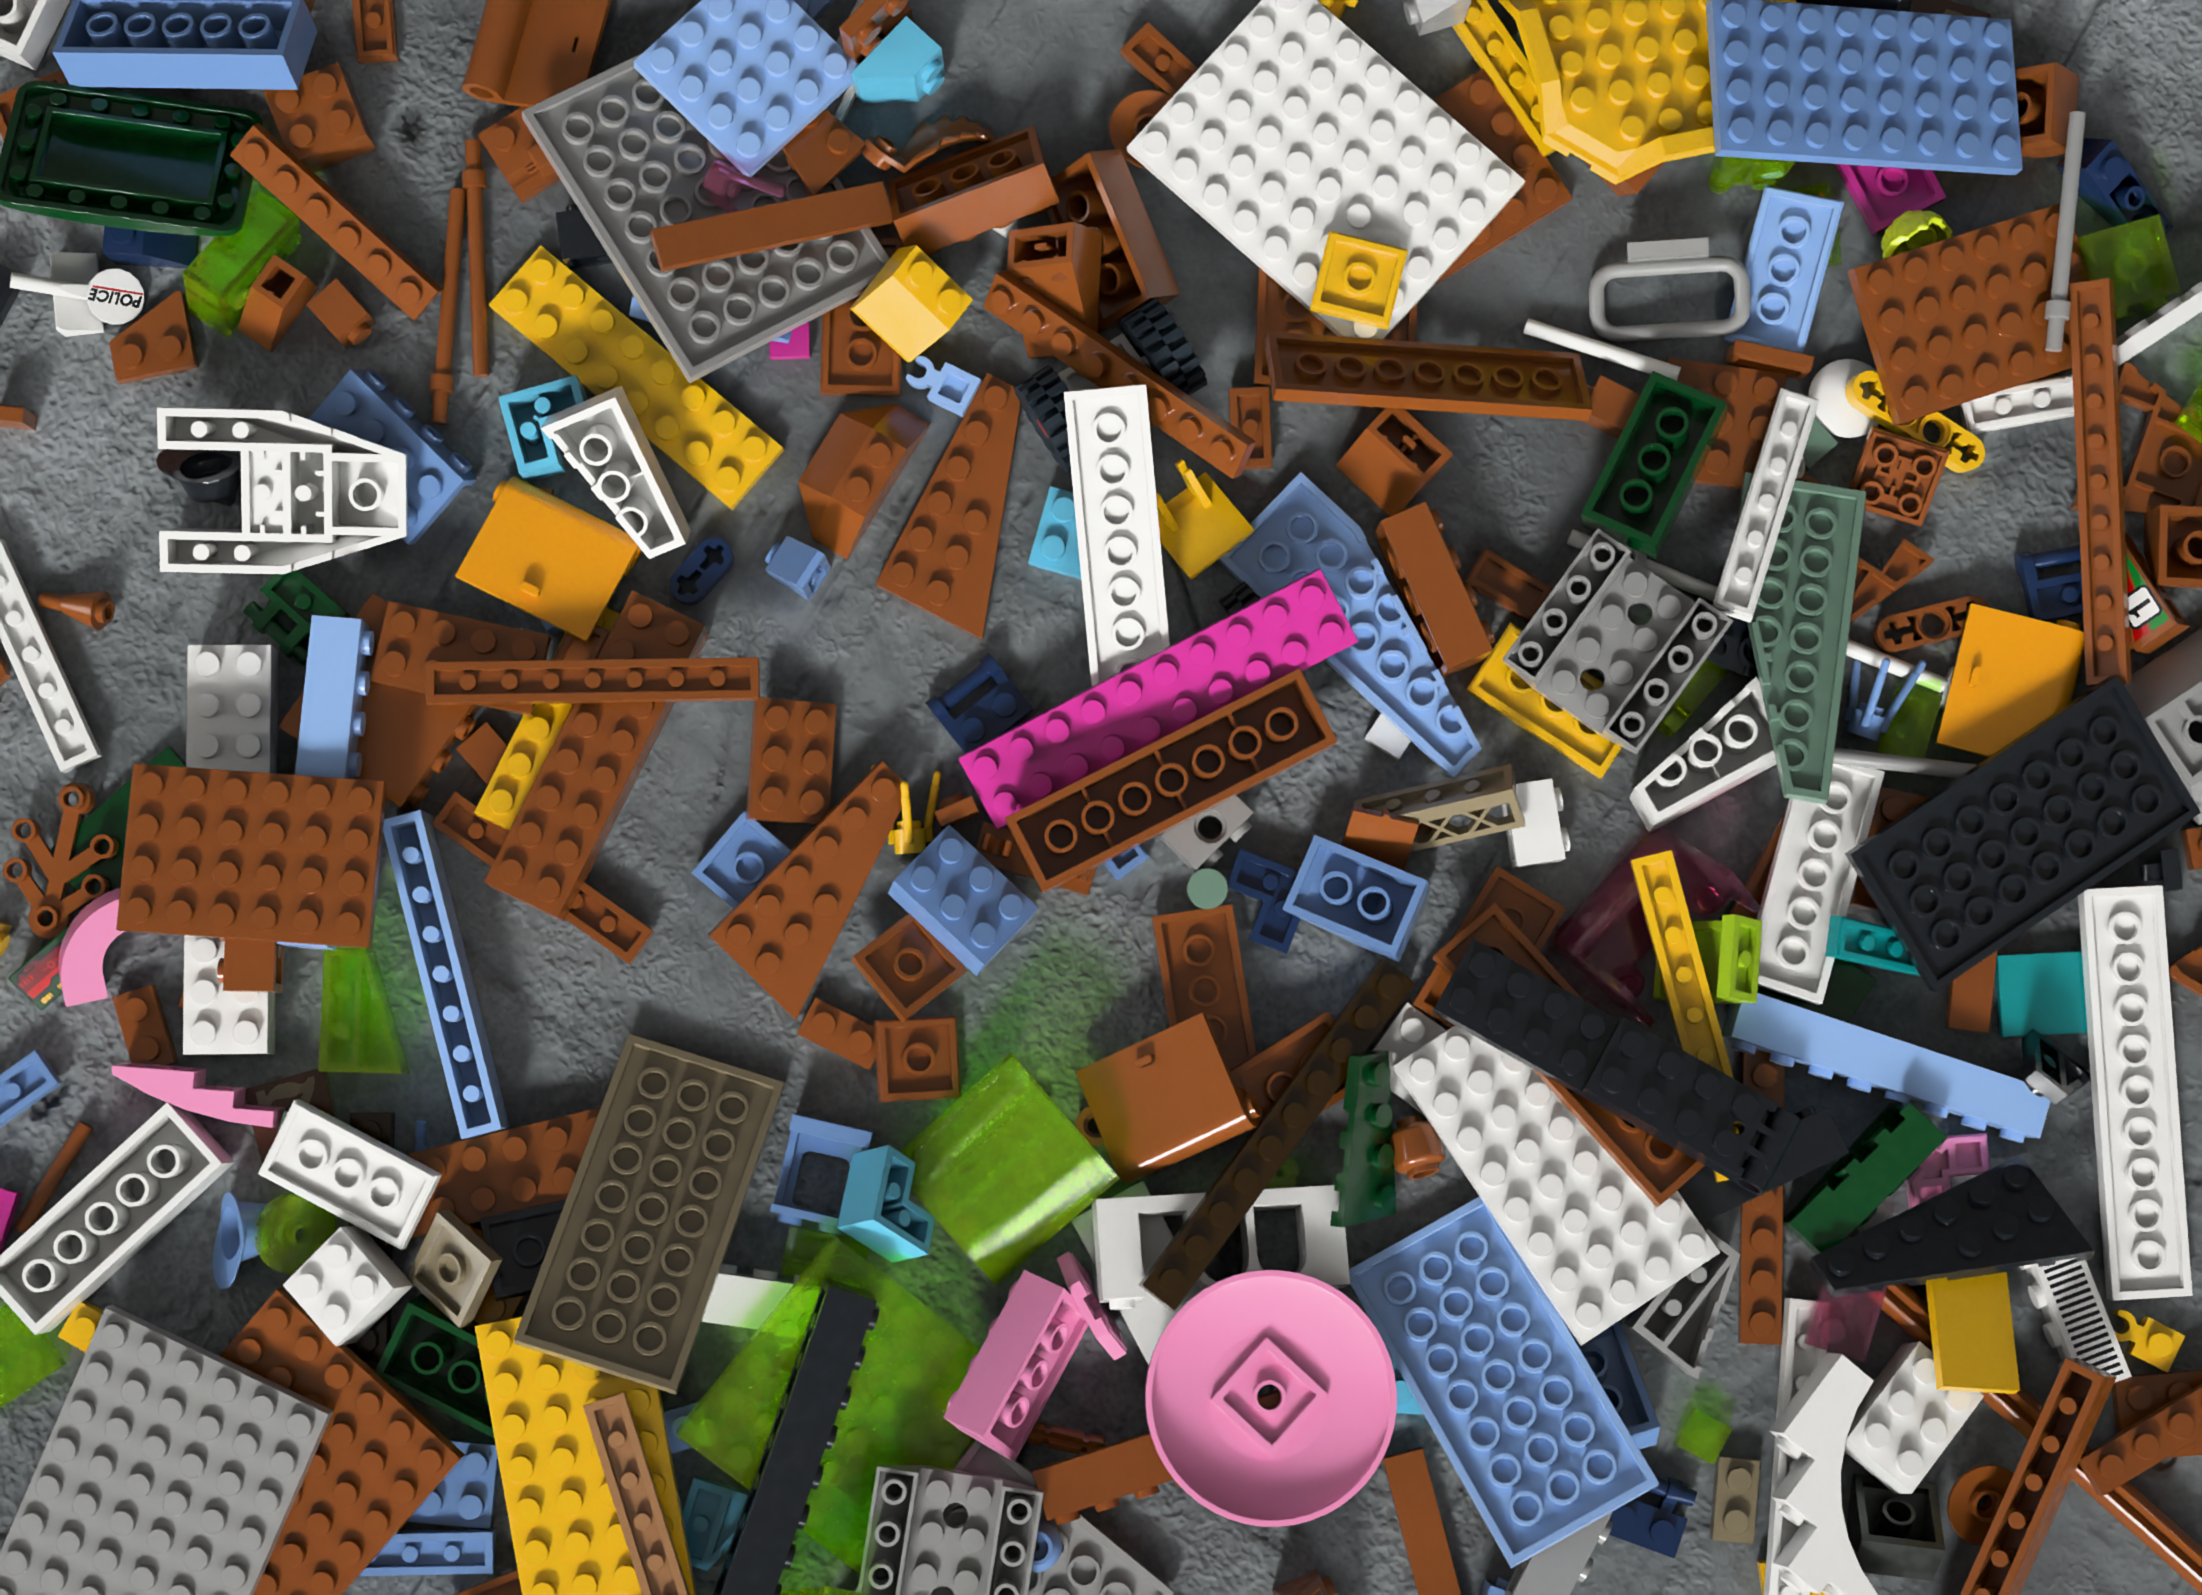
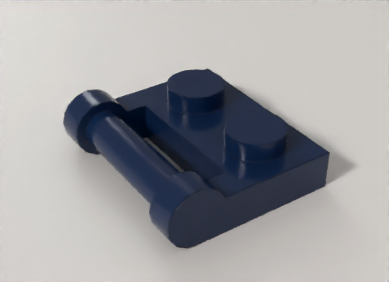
(2053, 596)
(987, 717)

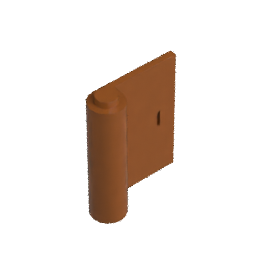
(529, 48)
(1167, 1107)

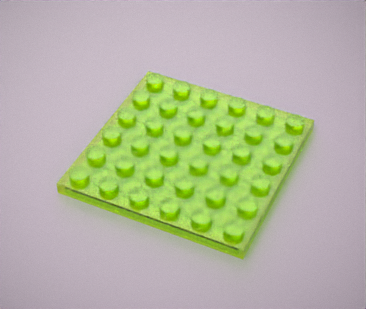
(893, 1407)

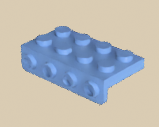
(370, 411)

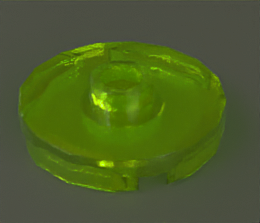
(278, 1228)

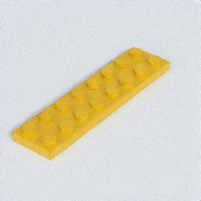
(610, 351)

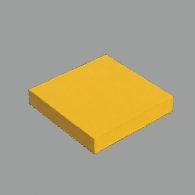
(1358, 280)

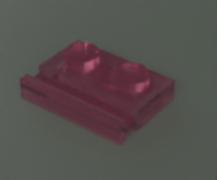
(1845, 1322)

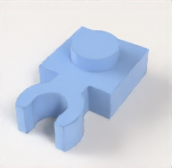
(949, 388)

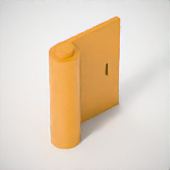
(551, 549)
(2007, 678)

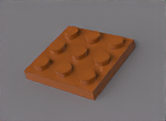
(1750, 404)

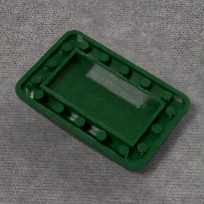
(125, 160)

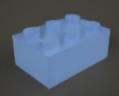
(962, 900)

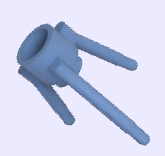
(1868, 718)

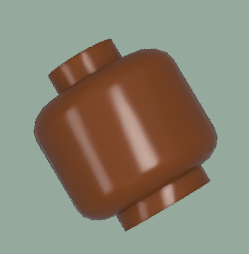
(1416, 1148)

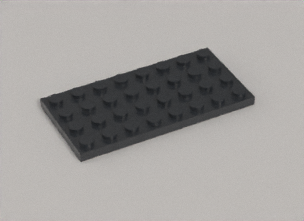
(2023, 833)

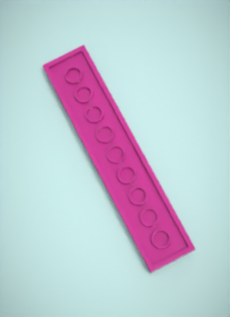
(1159, 695)

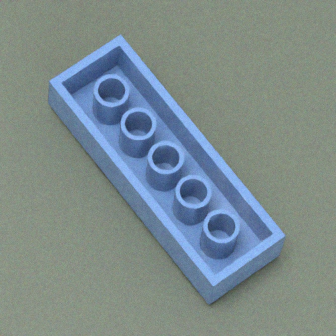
(186, 43)

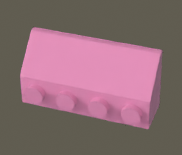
(1018, 1365)

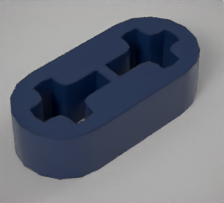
(708, 578)

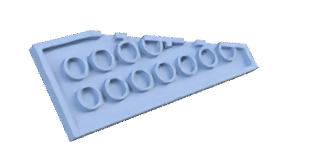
(1390, 661)

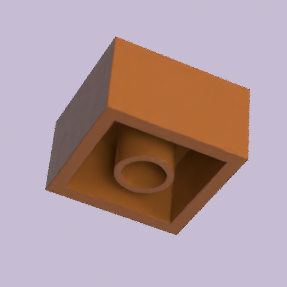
(321, 119)

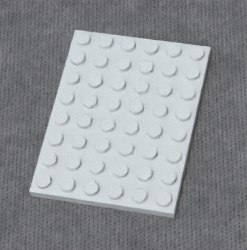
(1318, 134)

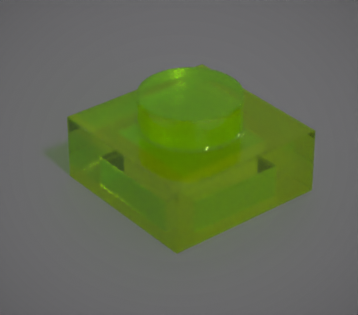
(1703, 1436)

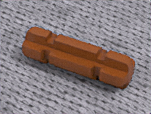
(1064, 1438)

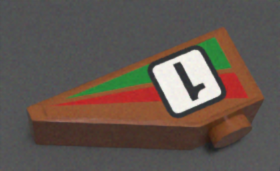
(2152, 611)

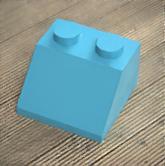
(900, 67)

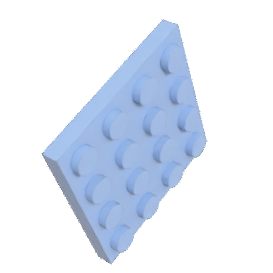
(747, 74)

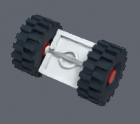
(1148, 337)

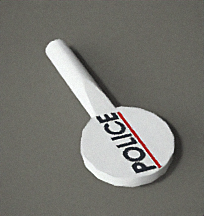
(111, 294)

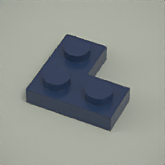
(1271, 885)

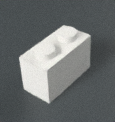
(1542, 837)

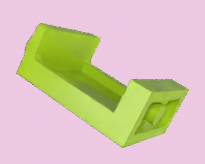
(1729, 959)

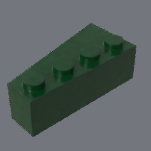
(1864, 1177)

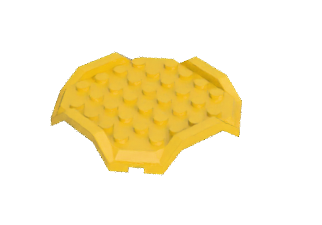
(1620, 79)

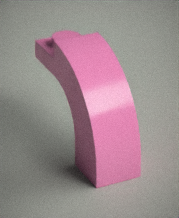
(85, 948)

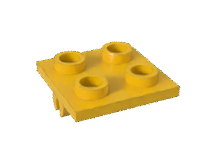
(1199, 523)

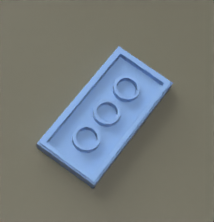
(1787, 267)

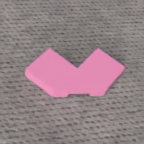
(1953, 1157)
(1095, 1314)

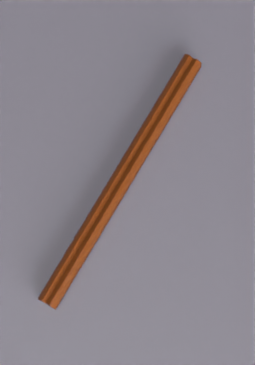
(2023, 1411)

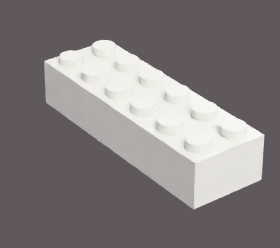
(109, 1217)

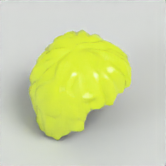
(1913, 231)

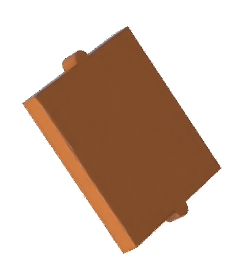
(1380, 835)

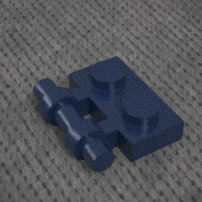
(1651, 1525)

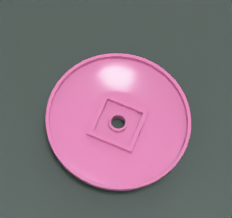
(1331, 1411)

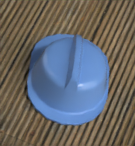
(234, 1238)

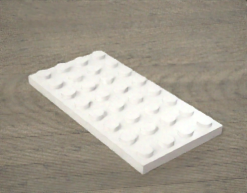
(1551, 1185)

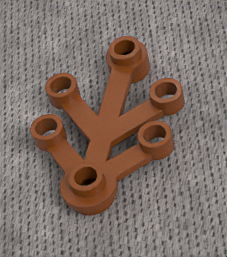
(60, 866)

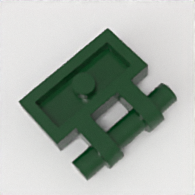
(299, 600)

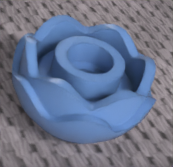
(1050, 1547)

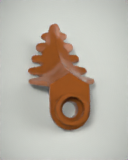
(924, 142)

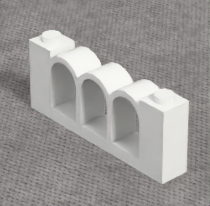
(1118, 1240)

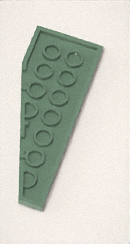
(1804, 630)

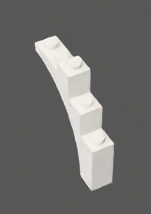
(1810, 1495)

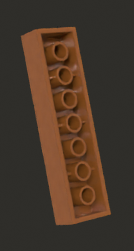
(591, 769)
(1171, 781)

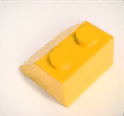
(911, 302)

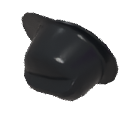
(203, 473)

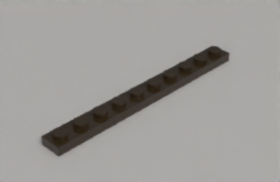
(1275, 1135)

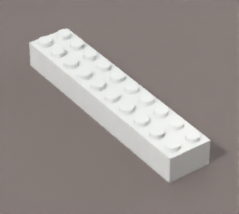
(235, 729)

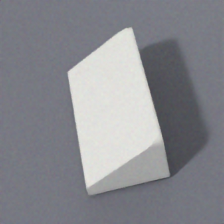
(73, 314)

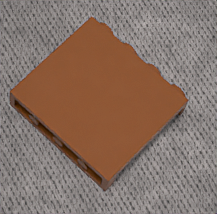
(403, 734)

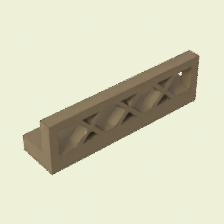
(1440, 800)

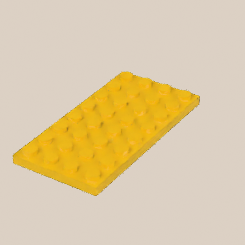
(552, 1474)

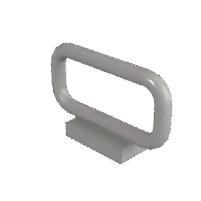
(1669, 258)

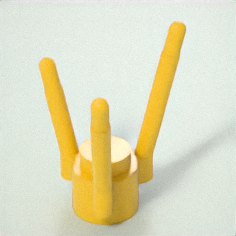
(909, 834)

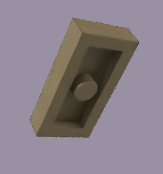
(1734, 1499)

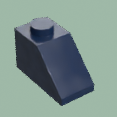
(149, 248)

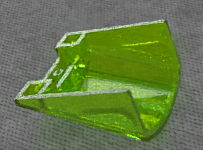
(1005, 1169)

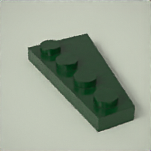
(1368, 1166)

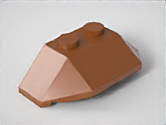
(856, 472)

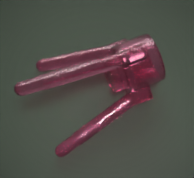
(727, 180)

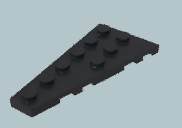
(1965, 1232)

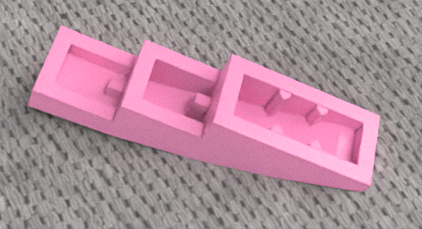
(187, 1090)

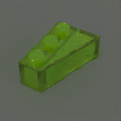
(357, 1016)

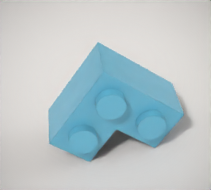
(524, 416)
(879, 1208)

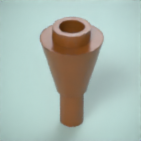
(89, 608)

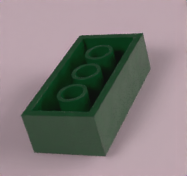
(1654, 464)
(437, 1364)

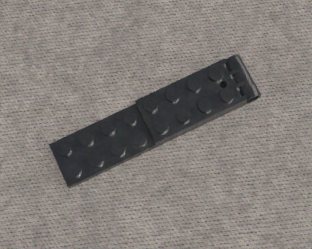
(1619, 1067)

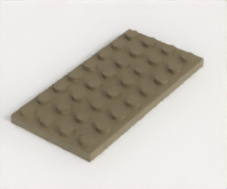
(650, 1214)

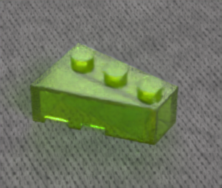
(229, 265)

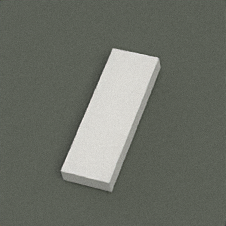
(2020, 405)

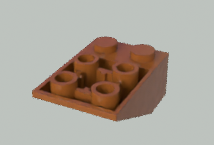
(1061, 266)

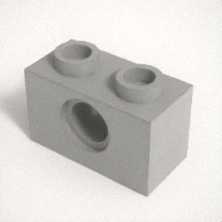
(1199, 851)

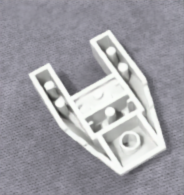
(303, 492)

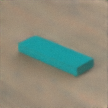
(1867, 945)

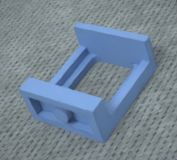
(819, 1137)

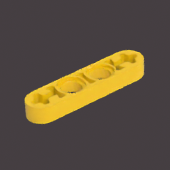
(1915, 427)

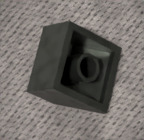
(1895, 1531)

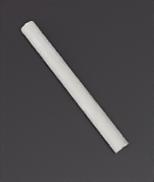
(1600, 349)

